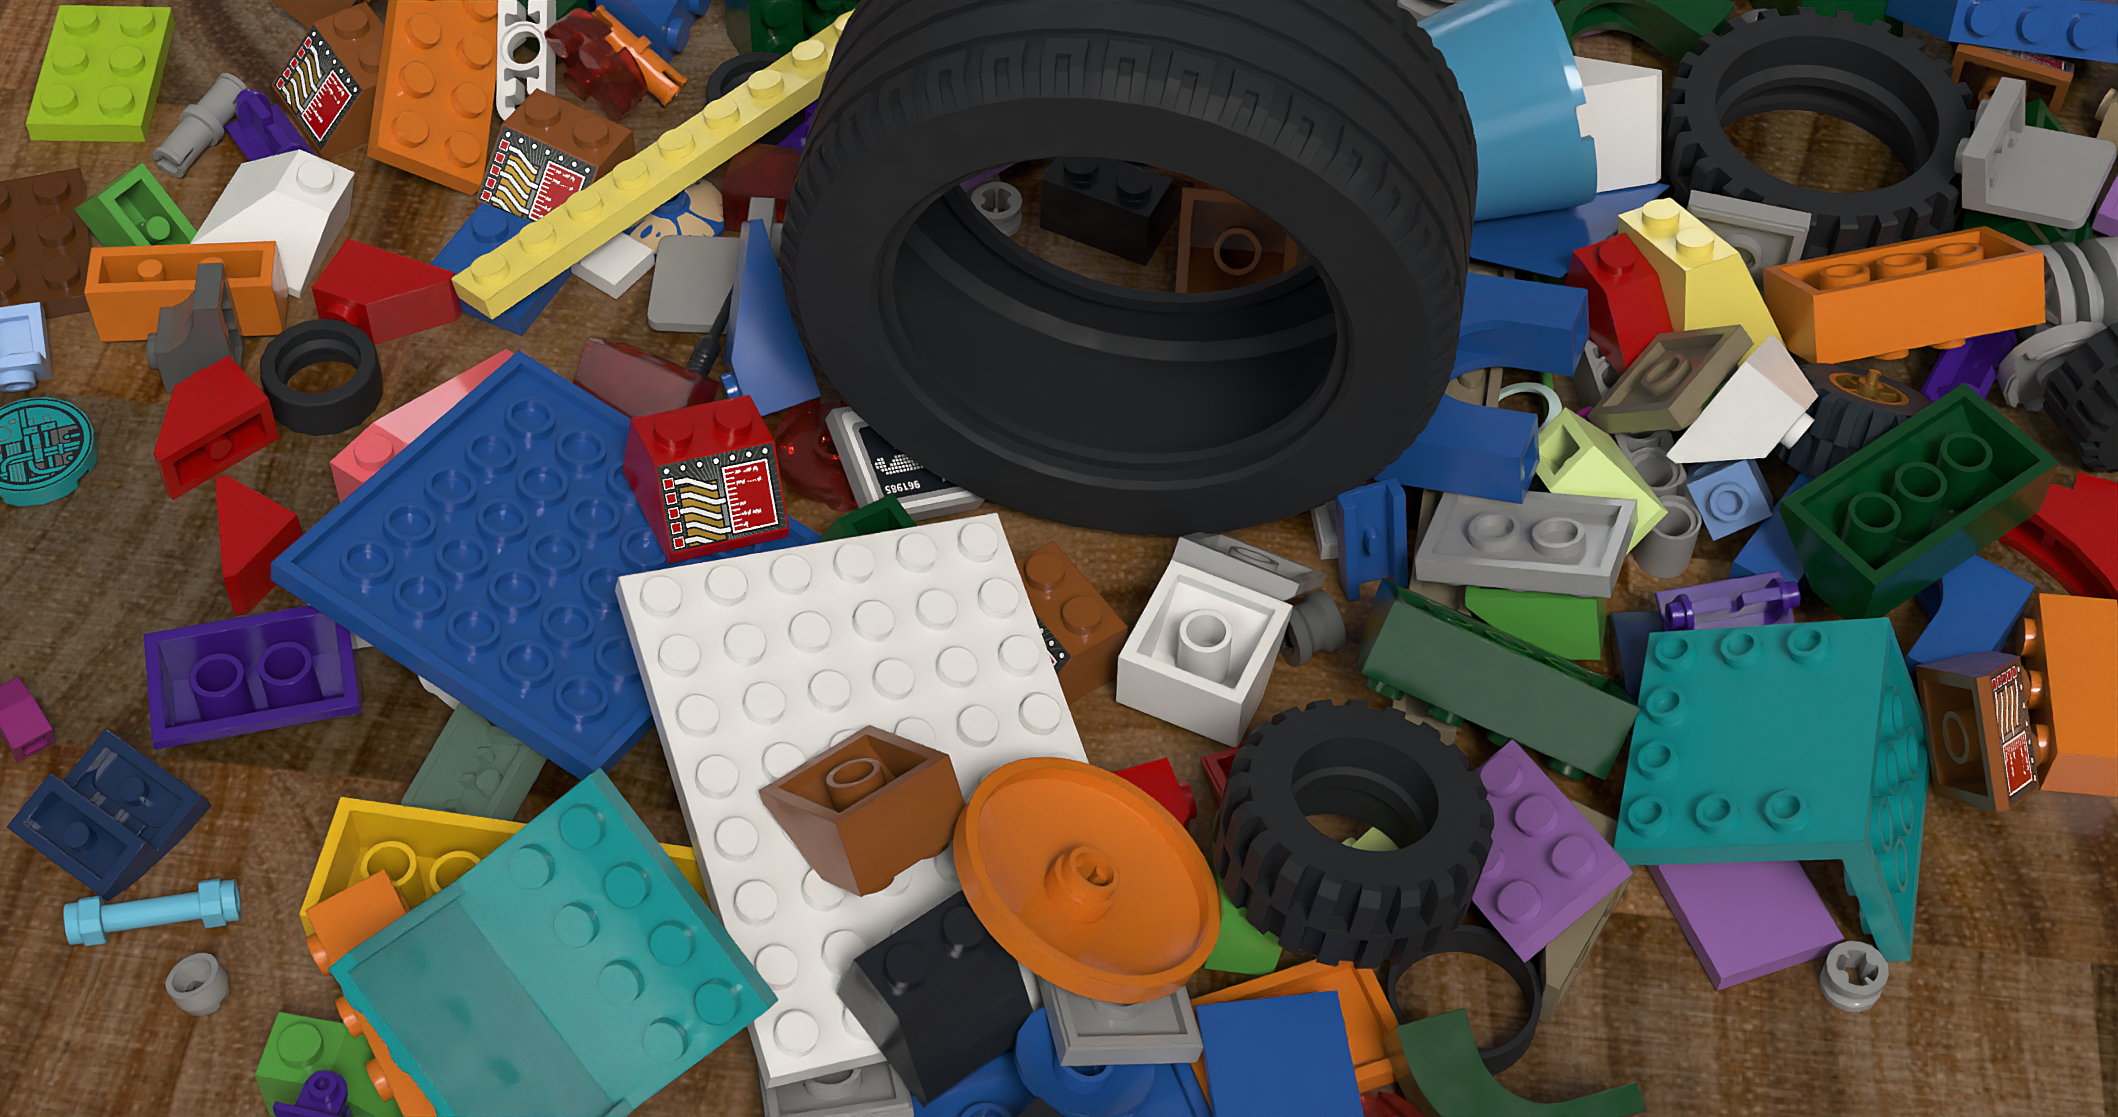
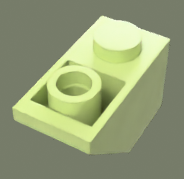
(1588, 462)

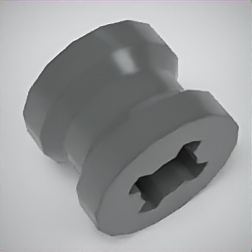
(1312, 628)

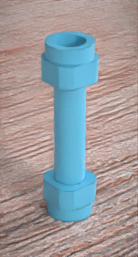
(92, 920)

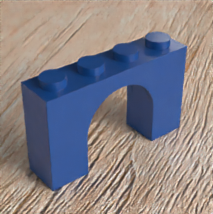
(2039, 26)
(1484, 447)
(1965, 609)

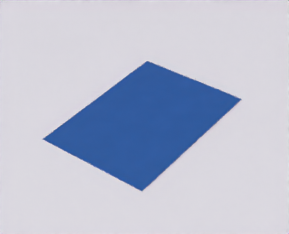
(1547, 239)

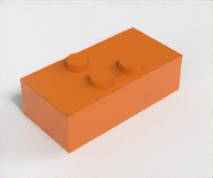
(1906, 296)

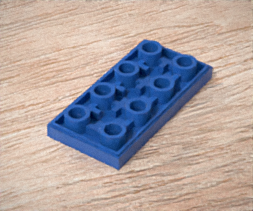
(1278, 1057)

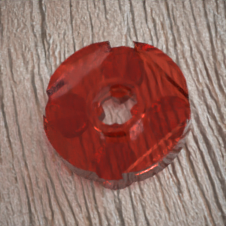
(595, 65)
(804, 459)

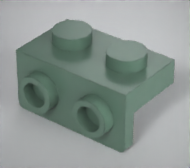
(475, 770)

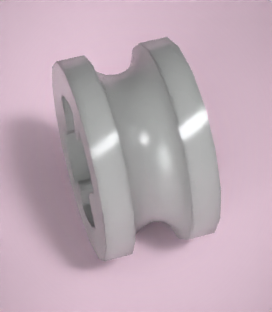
(1002, 196)
(1835, 981)

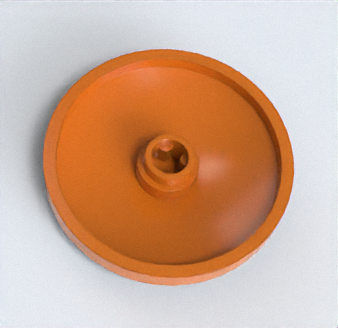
(1086, 880)

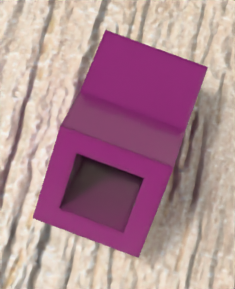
(22, 721)

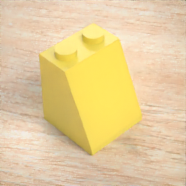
(1698, 272)

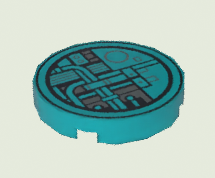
(43, 450)

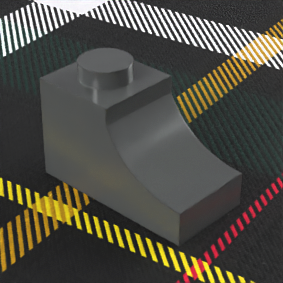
(197, 330)

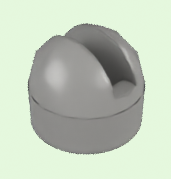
(207, 976)

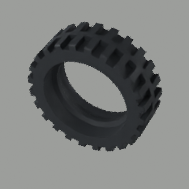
(1834, 71)

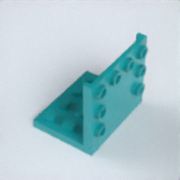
(1784, 753)
(556, 972)

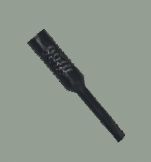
(709, 347)

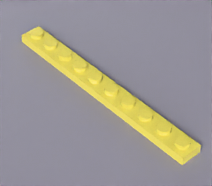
(649, 178)

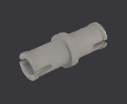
(199, 126)

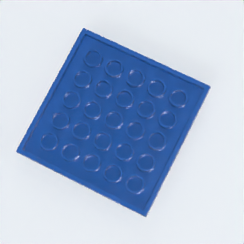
(498, 564)

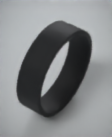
(1495, 948)

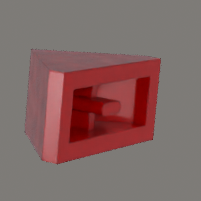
(251, 537)

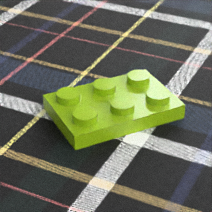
(101, 74)

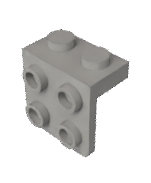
(2029, 169)
(698, 273)

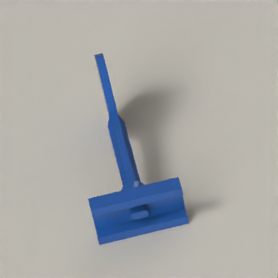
(1371, 535)

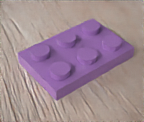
(1543, 856)

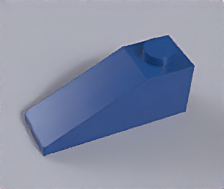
(761, 341)

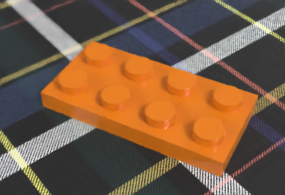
(436, 90)

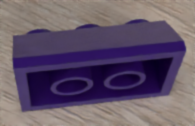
(250, 675)

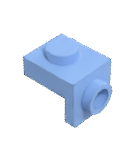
(23, 347)

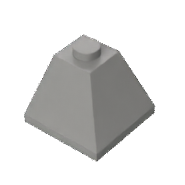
(1247, 565)

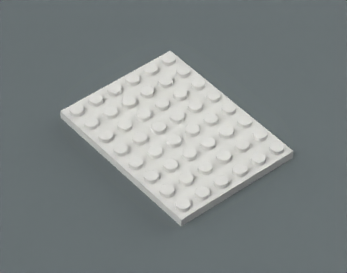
(789, 655)

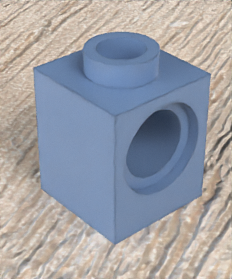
(1729, 495)

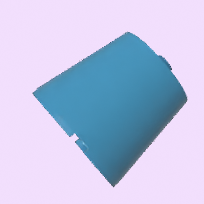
(1521, 104)

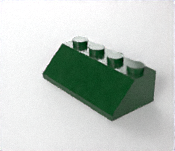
(1915, 504)
(1494, 681)

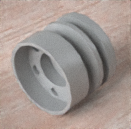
(2078, 284)

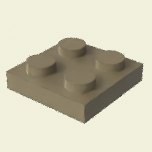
(1671, 380)

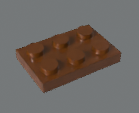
(44, 242)

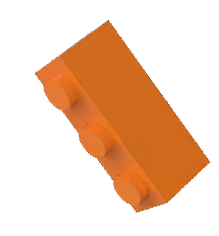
(134, 281)
(2074, 691)

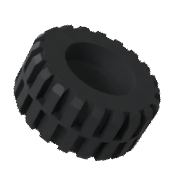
(1337, 896)

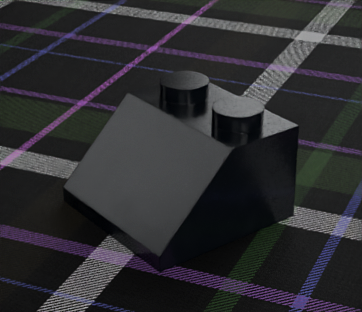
(1110, 204)
(938, 998)

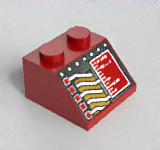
(706, 478)

